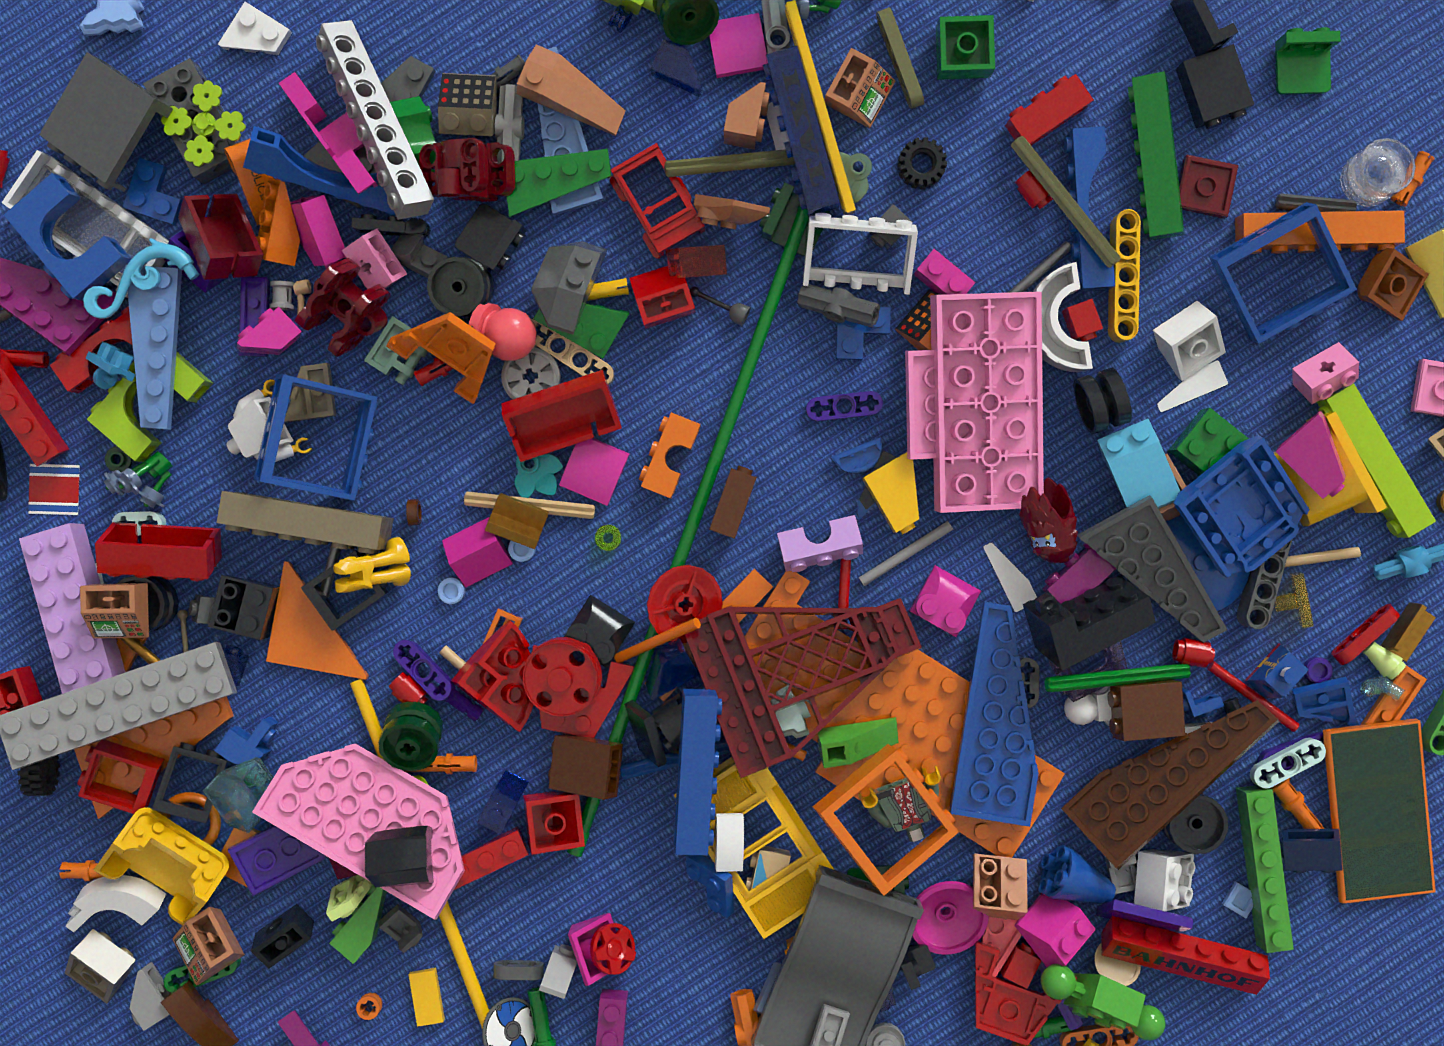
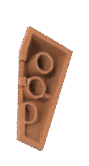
(562, 87)

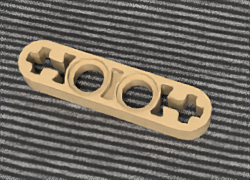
(570, 351)

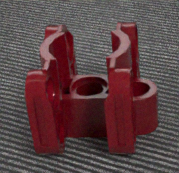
(468, 170)
(332, 296)

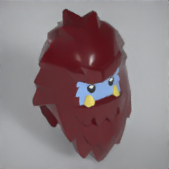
(1050, 522)

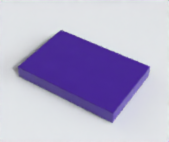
(271, 858)
(1145, 915)

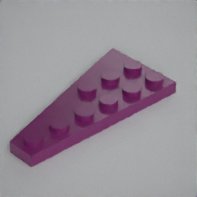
(44, 308)

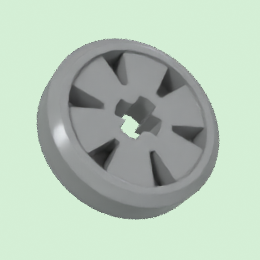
(540, 363)

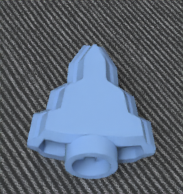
(113, 16)

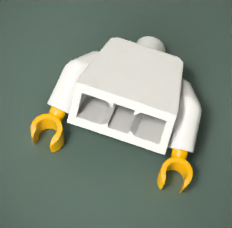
(249, 427)

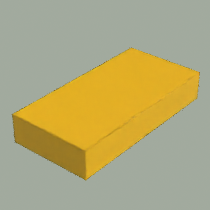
(426, 997)

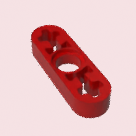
(1365, 634)

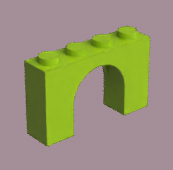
(116, 415)

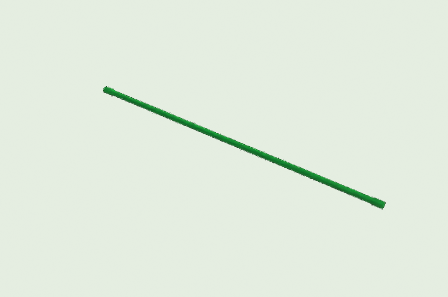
(707, 481)

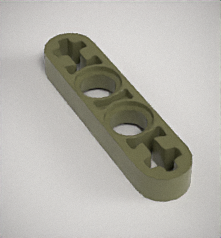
(900, 58)

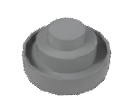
(885, 1035)

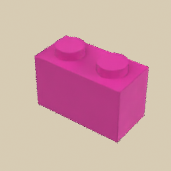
(942, 275)

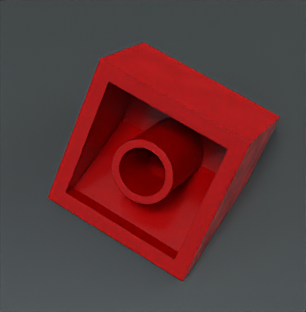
(553, 821)

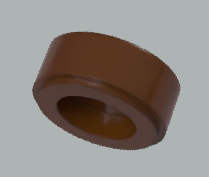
(414, 512)

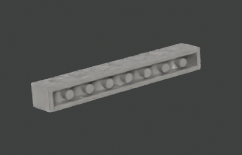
(374, 119)

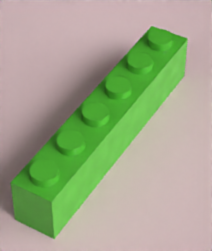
(1264, 868)

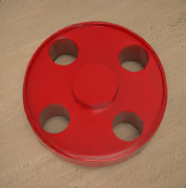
(562, 676)

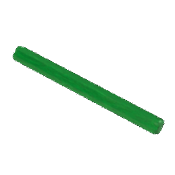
(1116, 677)

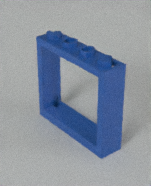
(1310, 307)
(273, 429)

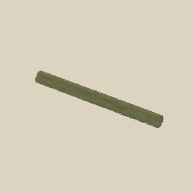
(726, 163)
(1065, 201)

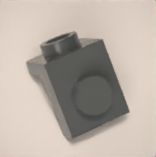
(201, 608)
(401, 927)

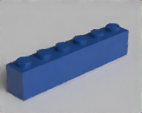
(695, 771)

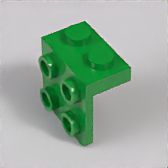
(1304, 61)

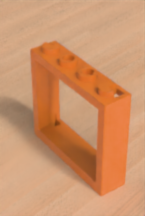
(855, 783)

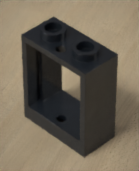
(324, 606)
(179, 809)

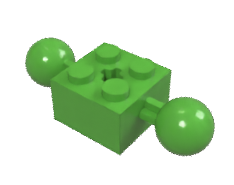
(1104, 1000)

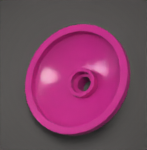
(953, 928)

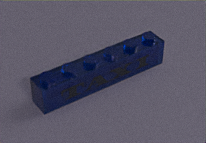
(802, 131)

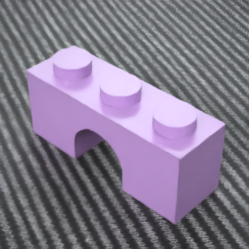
(800, 553)

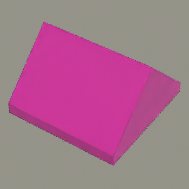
(476, 553)
(580, 939)

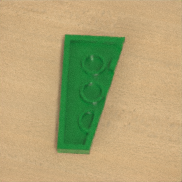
(554, 177)

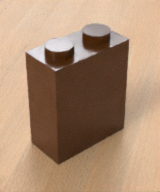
(733, 501)
(1146, 710)
(585, 766)

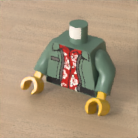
(900, 805)

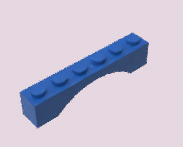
(1085, 151)
(273, 156)

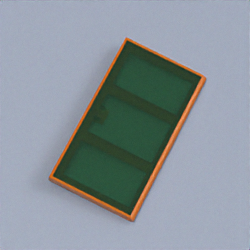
(1380, 810)

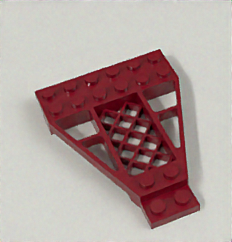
(747, 713)

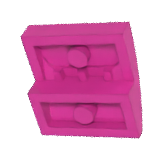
(738, 45)
(594, 470)

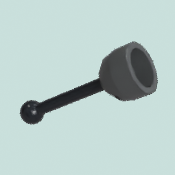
(737, 312)

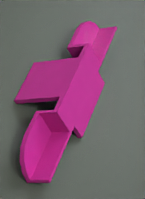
(337, 138)

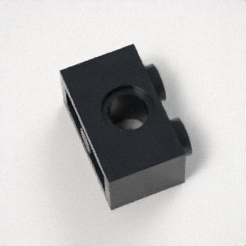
(282, 936)

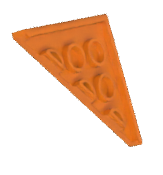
(302, 635)

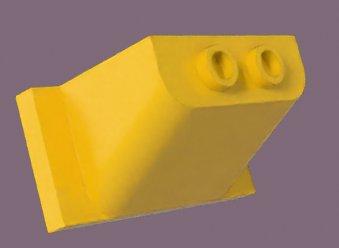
(1359, 487)

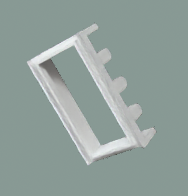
(857, 278)

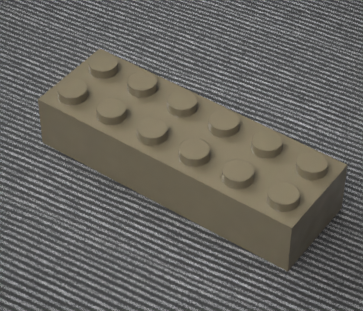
(299, 520)

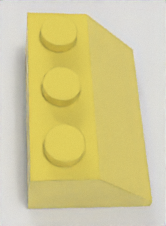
(1429, 256)

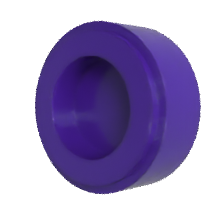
(1318, 670)

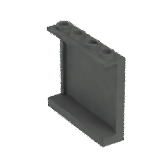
(100, 120)

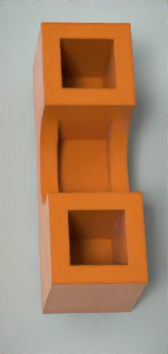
(676, 432)

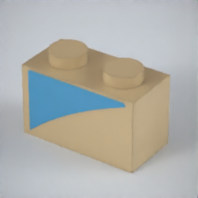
(766, 863)

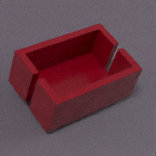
(223, 239)

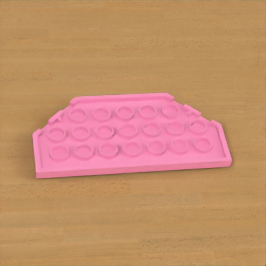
(348, 795)

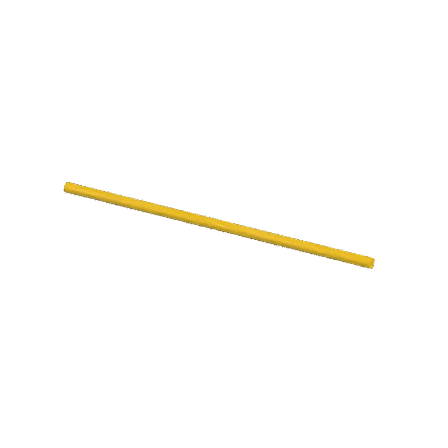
(446, 916)

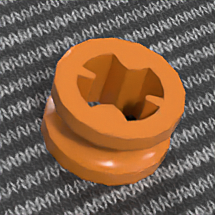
(377, 1002)

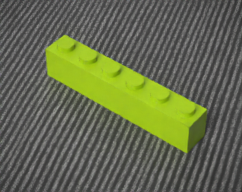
(1405, 506)

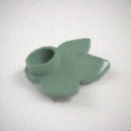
(857, 180)

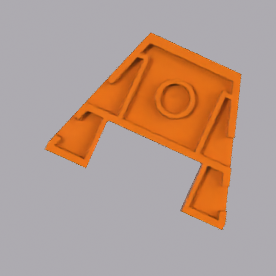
(455, 345)

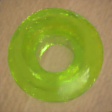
(600, 540)

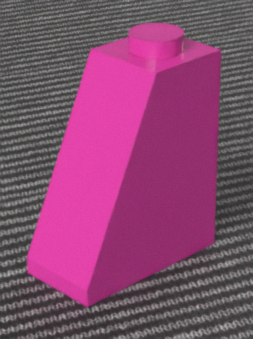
(318, 230)
(1314, 456)

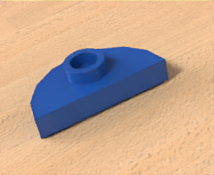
(859, 458)

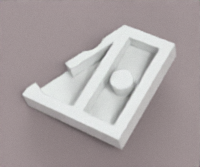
(255, 32)

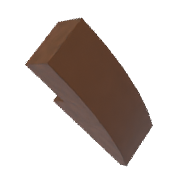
(198, 1017)

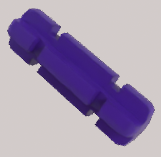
(463, 704)

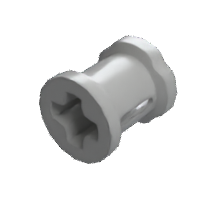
(282, 295)

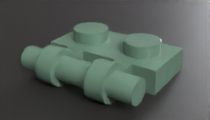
(386, 359)

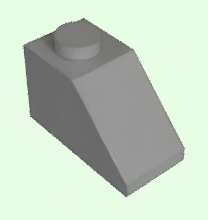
(559, 971)
(146, 997)

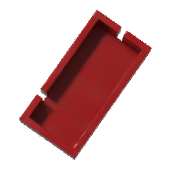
(560, 415)
(164, 551)

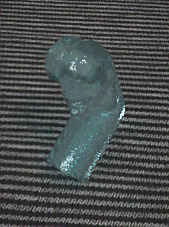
(1380, 685)

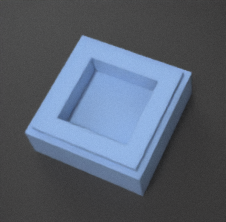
(1239, 900)

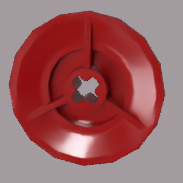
(679, 584)

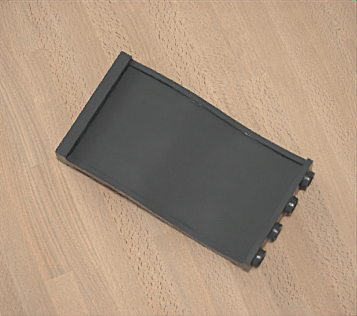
(839, 957)

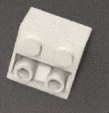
(1164, 879)

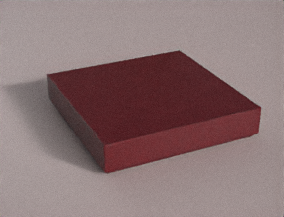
(1207, 186)

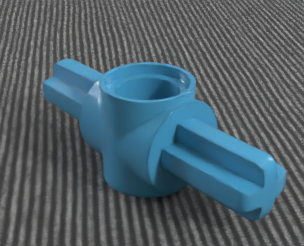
(1410, 562)

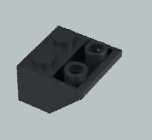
(244, 607)

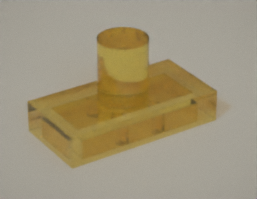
(1297, 600)

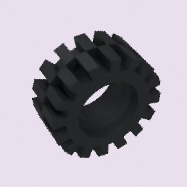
(928, 148)
(40, 777)

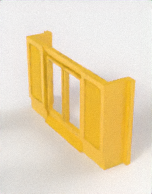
(787, 891)

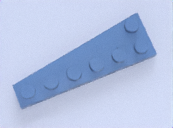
(560, 137)
(154, 341)

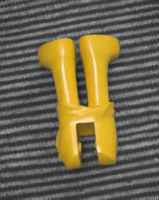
(362, 568)

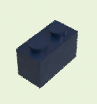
(1312, 850)

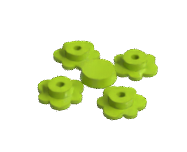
(204, 124)

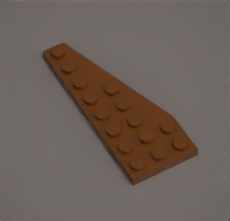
(1140, 797)

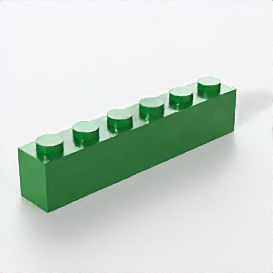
(1158, 156)

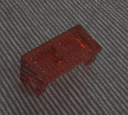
(697, 261)

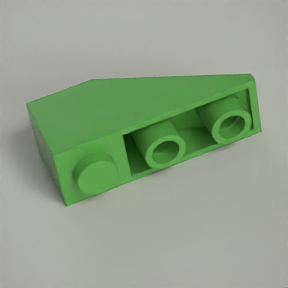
(855, 741)
(362, 929)

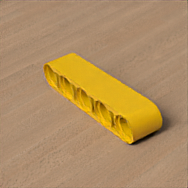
(1131, 265)

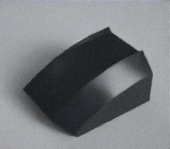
(399, 857)

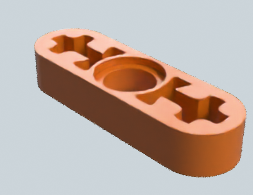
(1090, 1030)

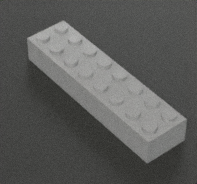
(116, 705)

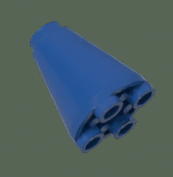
(1073, 878)

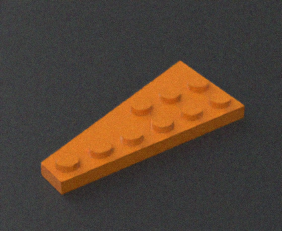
(156, 740)

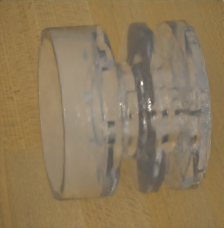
(1387, 162)

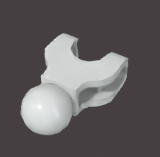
(1089, 708)

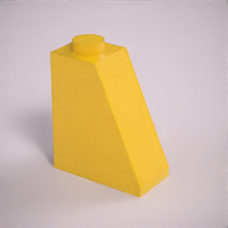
(895, 493)

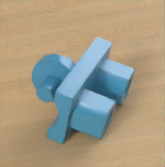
(110, 363)

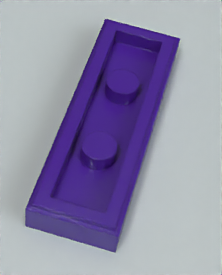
(253, 303)

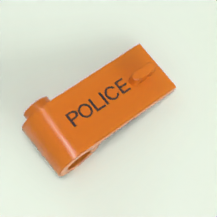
(251, 183)

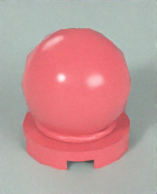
(508, 328)

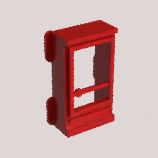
(673, 228)

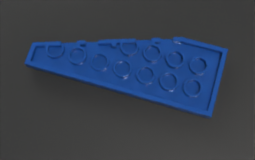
(996, 750)

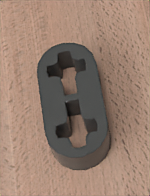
(1033, 680)
(518, 970)

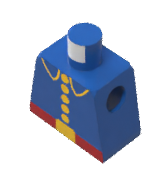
(1278, 671)

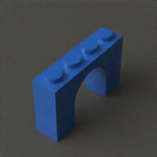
(34, 222)

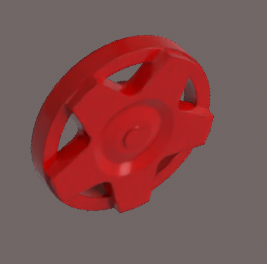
(613, 949)

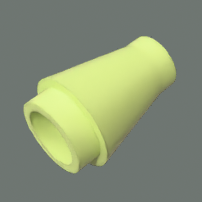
(1384, 660)

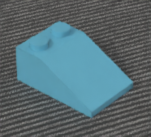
(1139, 465)

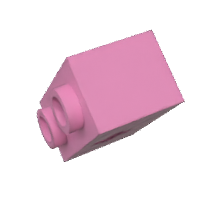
(375, 260)
(1325, 373)

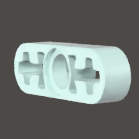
(1299, 766)

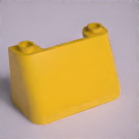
(168, 859)

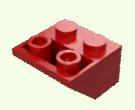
(661, 297)

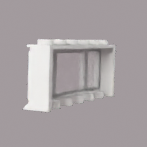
(89, 218)

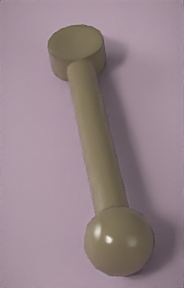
(182, 615)

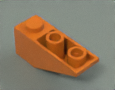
(278, 230)

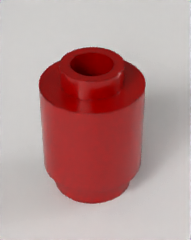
(1032, 191)
(1193, 652)
(407, 689)

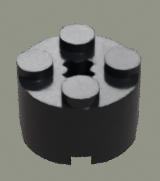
(668, 720)

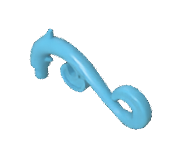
(132, 274)

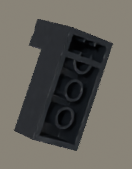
(1088, 622)

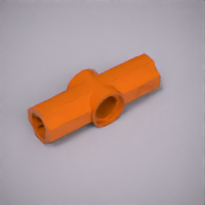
(745, 1017)

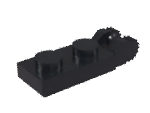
(391, 226)

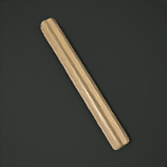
(553, 507)

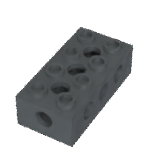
(171, 89)

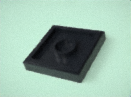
(646, 733)

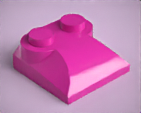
(945, 601)

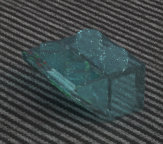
(238, 791)

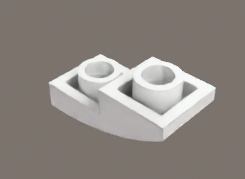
(729, 842)

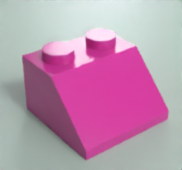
(1054, 929)

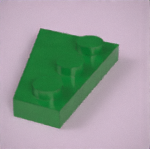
(595, 328)

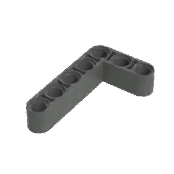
(1270, 581)

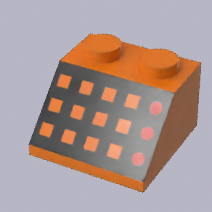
(917, 323)

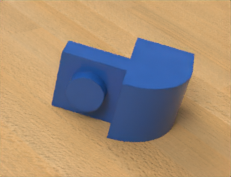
(240, 746)

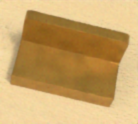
(517, 521)
(1408, 630)

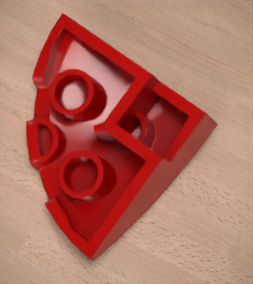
(496, 676)

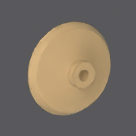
(1117, 970)

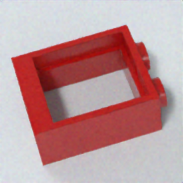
(114, 797)

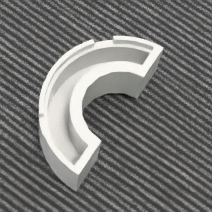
(1056, 346)

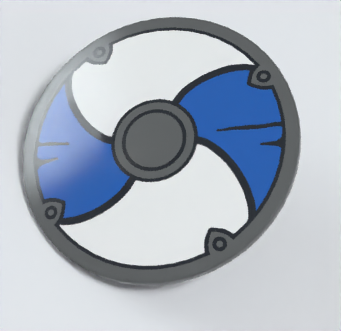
(508, 1024)

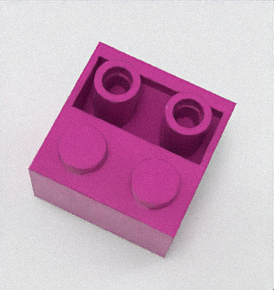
(271, 335)

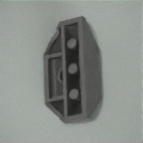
(566, 283)

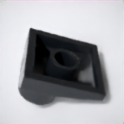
(600, 628)

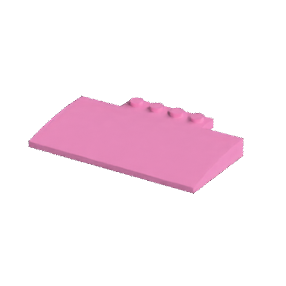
(979, 400)

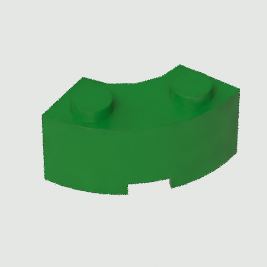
(415, 123)

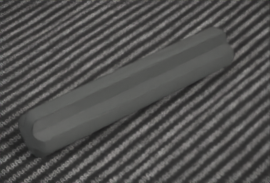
(1291, 201)

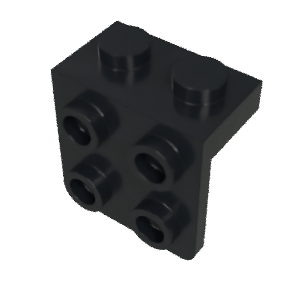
(491, 238)

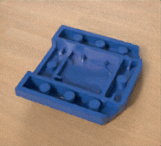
(1242, 507)

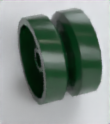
(687, 20)
(411, 736)

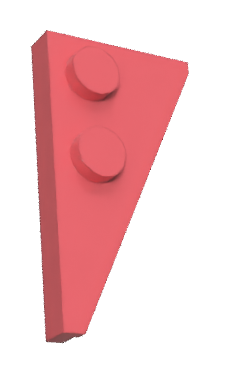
(1002, 935)

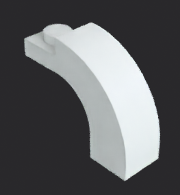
(126, 894)

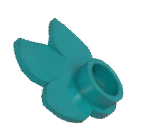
(539, 477)

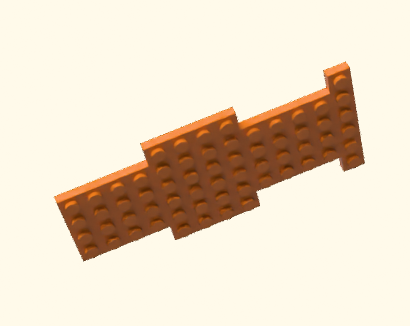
(913, 688)

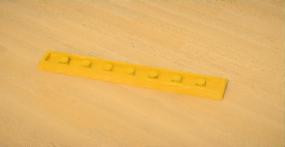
(829, 140)

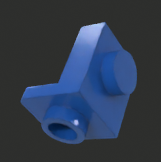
(1202, 706)

